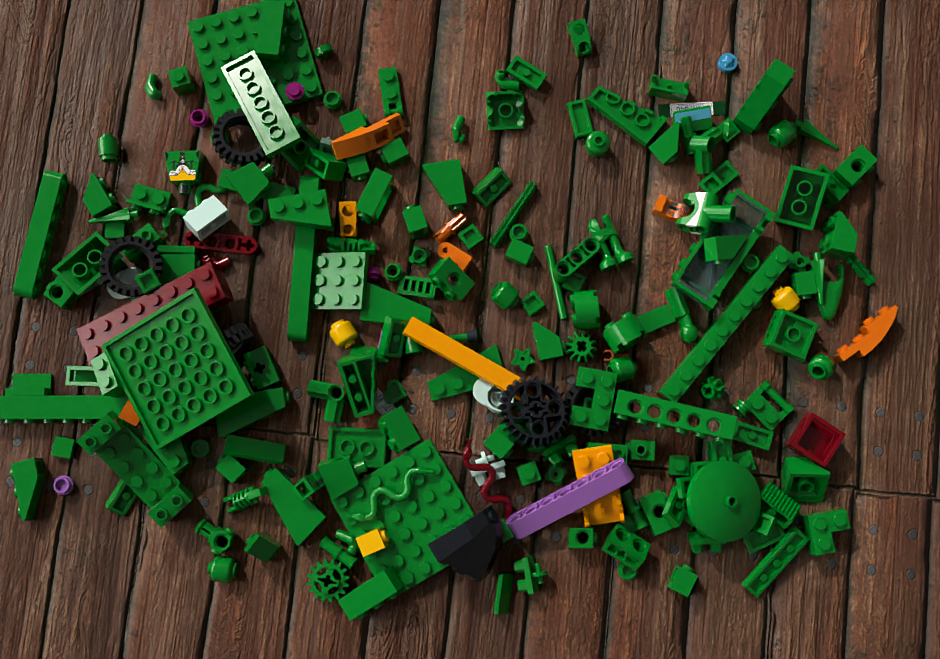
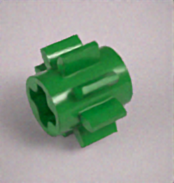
(712, 388)

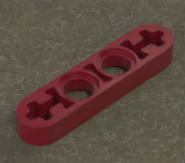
(221, 243)

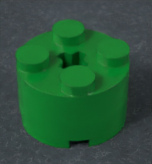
(586, 310)
(624, 333)

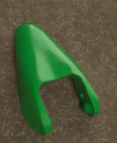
(831, 294)

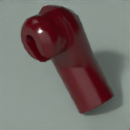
(224, 262)

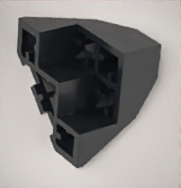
(471, 545)

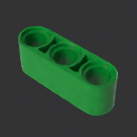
(579, 252)

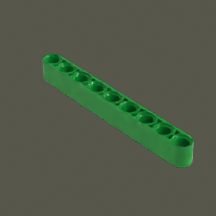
(302, 272)

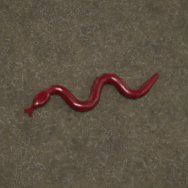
(467, 454)

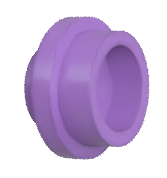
(63, 485)

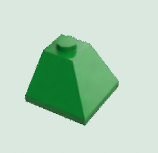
(297, 153)
(804, 480)

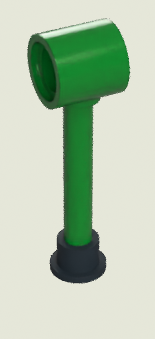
(413, 347)

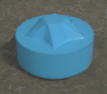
(727, 63)

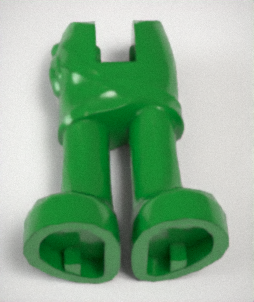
(609, 233)

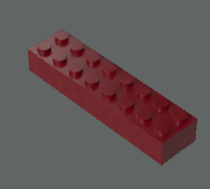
(207, 278)

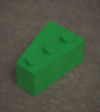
(360, 377)

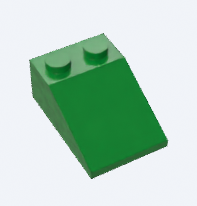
(82, 266)

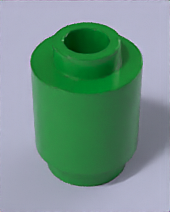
(108, 148)

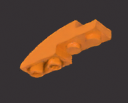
(368, 138)
(871, 334)

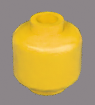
(785, 299)
(343, 333)

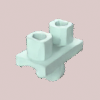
(480, 476)

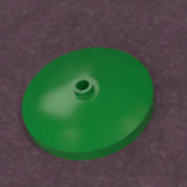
(723, 501)

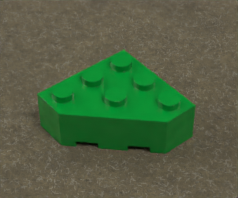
(764, 97)

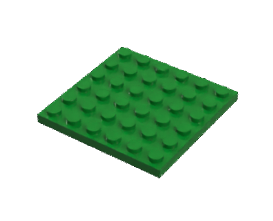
(234, 33)
(177, 369)
(411, 524)

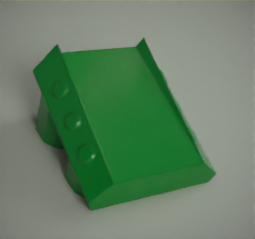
(505, 110)

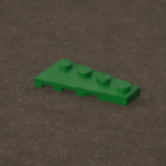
(458, 379)

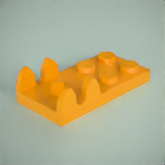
(608, 507)

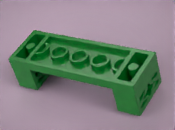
(137, 467)

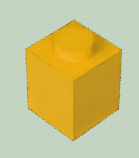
(372, 541)

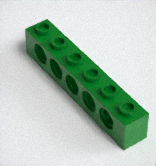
(725, 422)

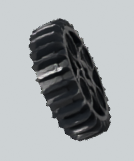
(537, 405)

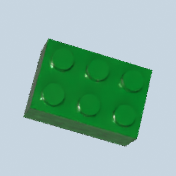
(802, 197)

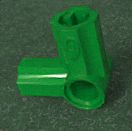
(703, 146)
(325, 390)

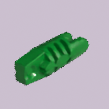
(340, 244)
(245, 498)

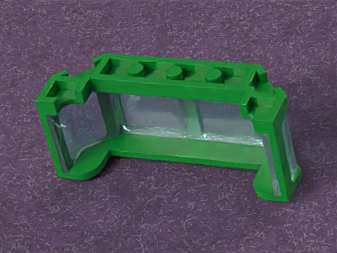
(705, 280)

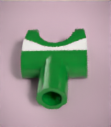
(704, 213)

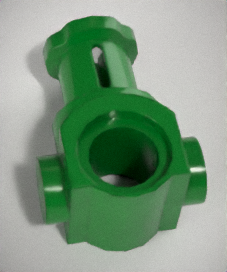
(214, 534)

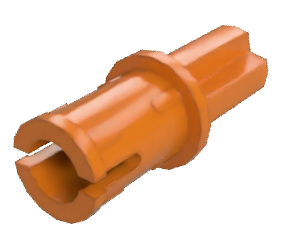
(450, 228)

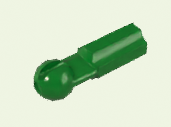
(680, 311)

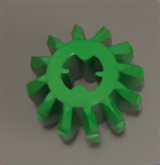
(587, 347)

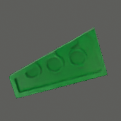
(632, 119)

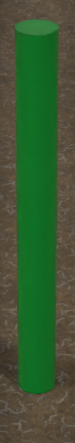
(556, 285)

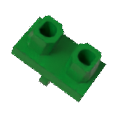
(558, 448)
(697, 540)
(533, 574)

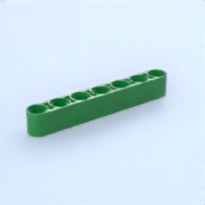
(40, 234)

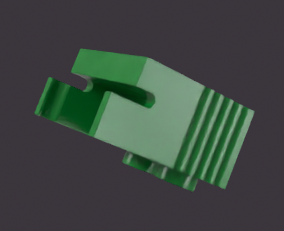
(790, 335)

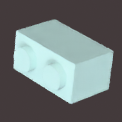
(206, 217)

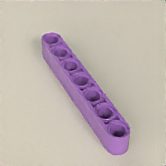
(570, 498)

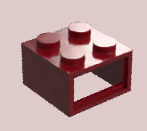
(815, 439)

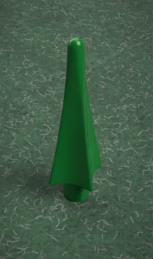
(807, 129)
(123, 215)
(818, 268)

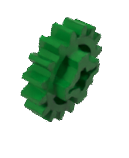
(337, 582)

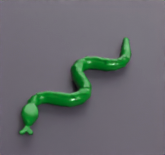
(167, 220)
(360, 517)

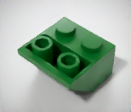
(838, 237)

